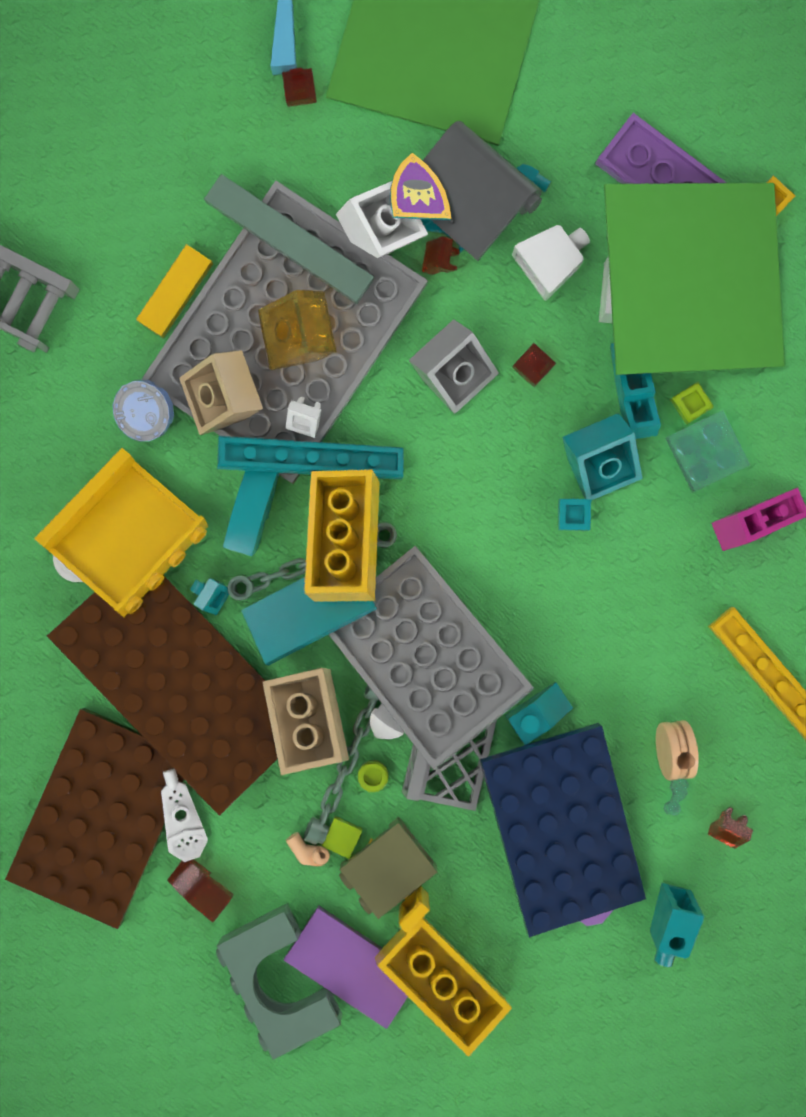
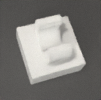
(303, 418)

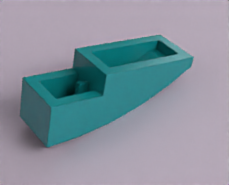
(637, 402)
(250, 511)

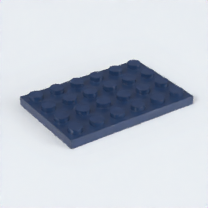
(563, 829)

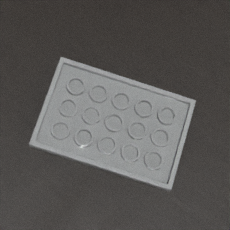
(430, 660)

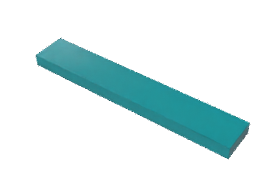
(306, 456)

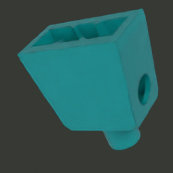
(675, 924)

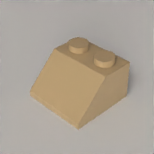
(220, 391)

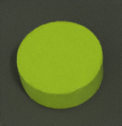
(373, 776)

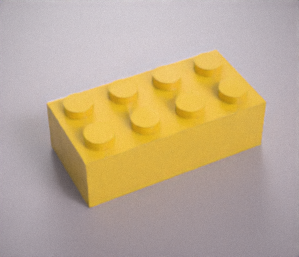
(342, 536)
(443, 985)

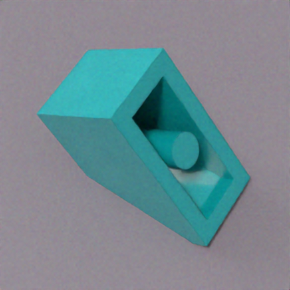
(539, 713)

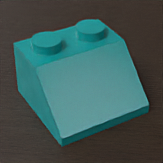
(603, 456)

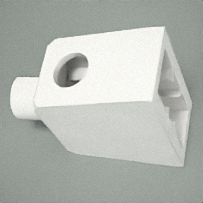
(551, 258)

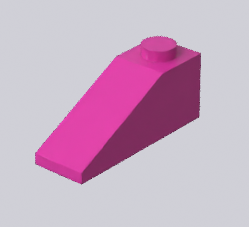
(759, 519)

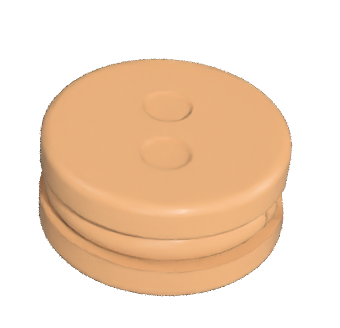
(677, 750)

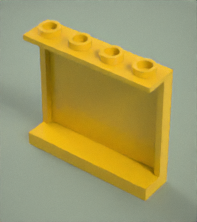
(122, 533)

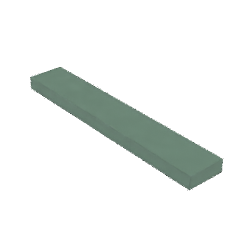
(289, 239)

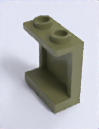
(388, 869)

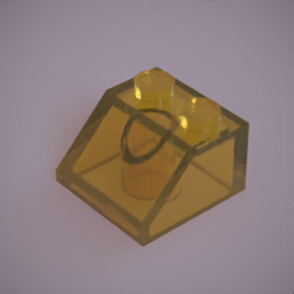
(297, 329)

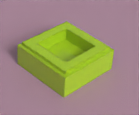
(692, 403)
(342, 837)

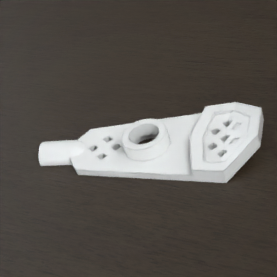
(181, 829)

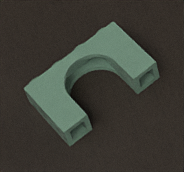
(279, 1024)

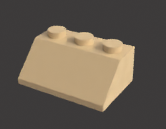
(305, 720)

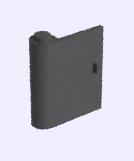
(480, 189)

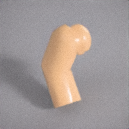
(307, 854)

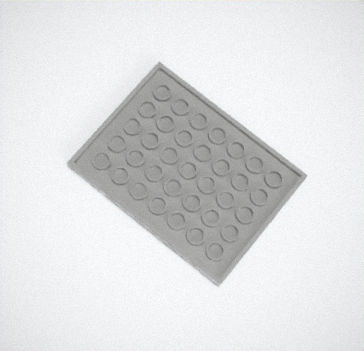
(255, 275)

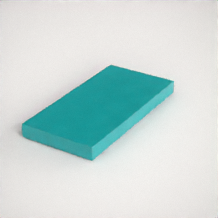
(293, 620)

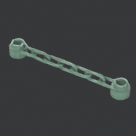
(232, 585)
(316, 828)

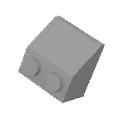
(454, 365)

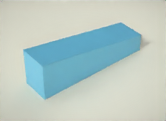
(283, 48)

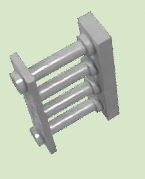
(29, 274)

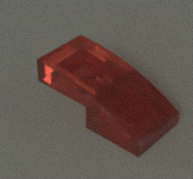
(200, 889)

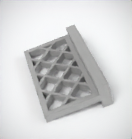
(418, 775)

